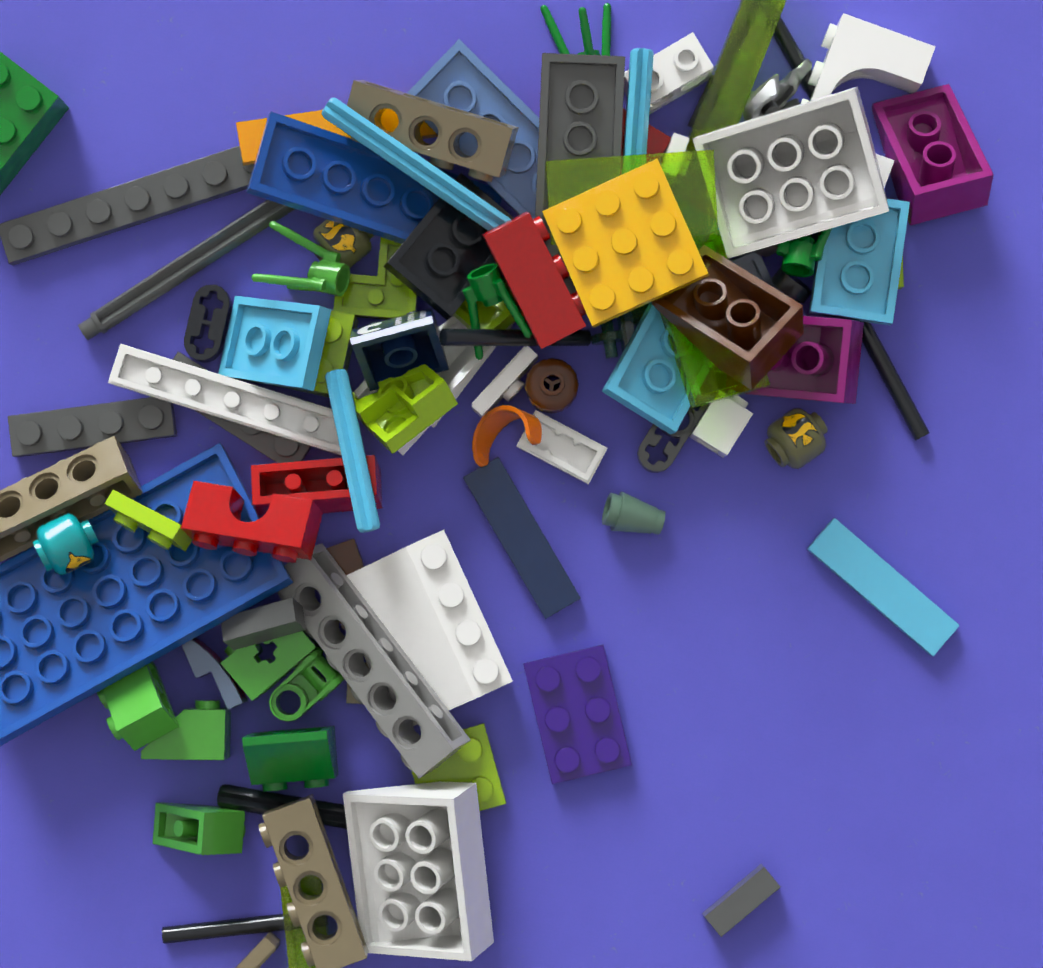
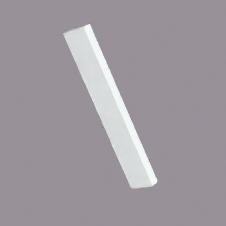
(225, 398)

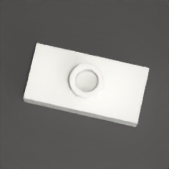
(506, 383)
(565, 449)

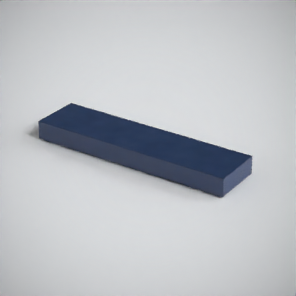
(521, 538)

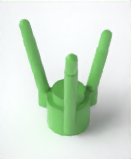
(323, 276)

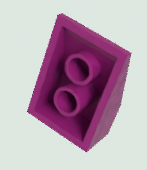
(934, 154)
(820, 364)

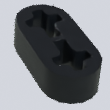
(198, 321)

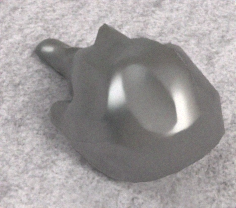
(774, 94)

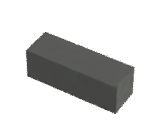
(263, 623)
(741, 900)

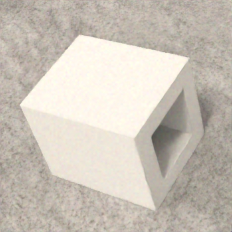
(722, 425)

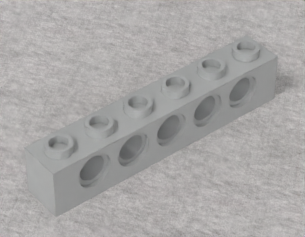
(390, 665)

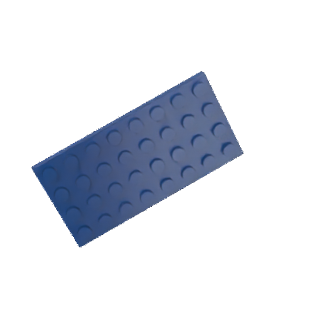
(125, 606)

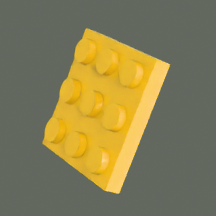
(625, 243)

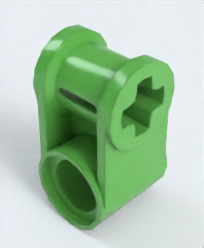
(307, 684)

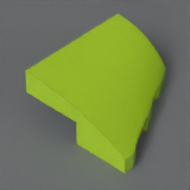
(404, 406)

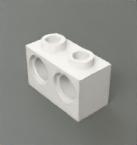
(677, 71)

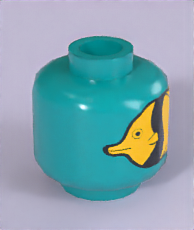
(65, 544)

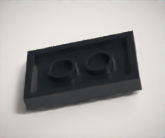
(443, 253)

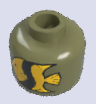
(347, 241)
(796, 438)

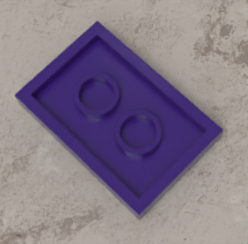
(577, 714)

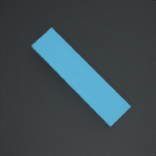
(883, 587)

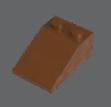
(734, 319)

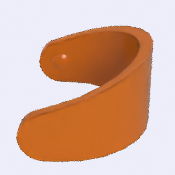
(494, 422)

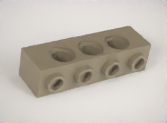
(493, 137)
(69, 486)
(303, 819)

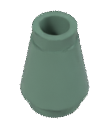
(630, 514)

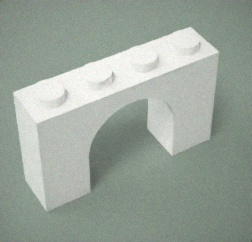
(869, 52)

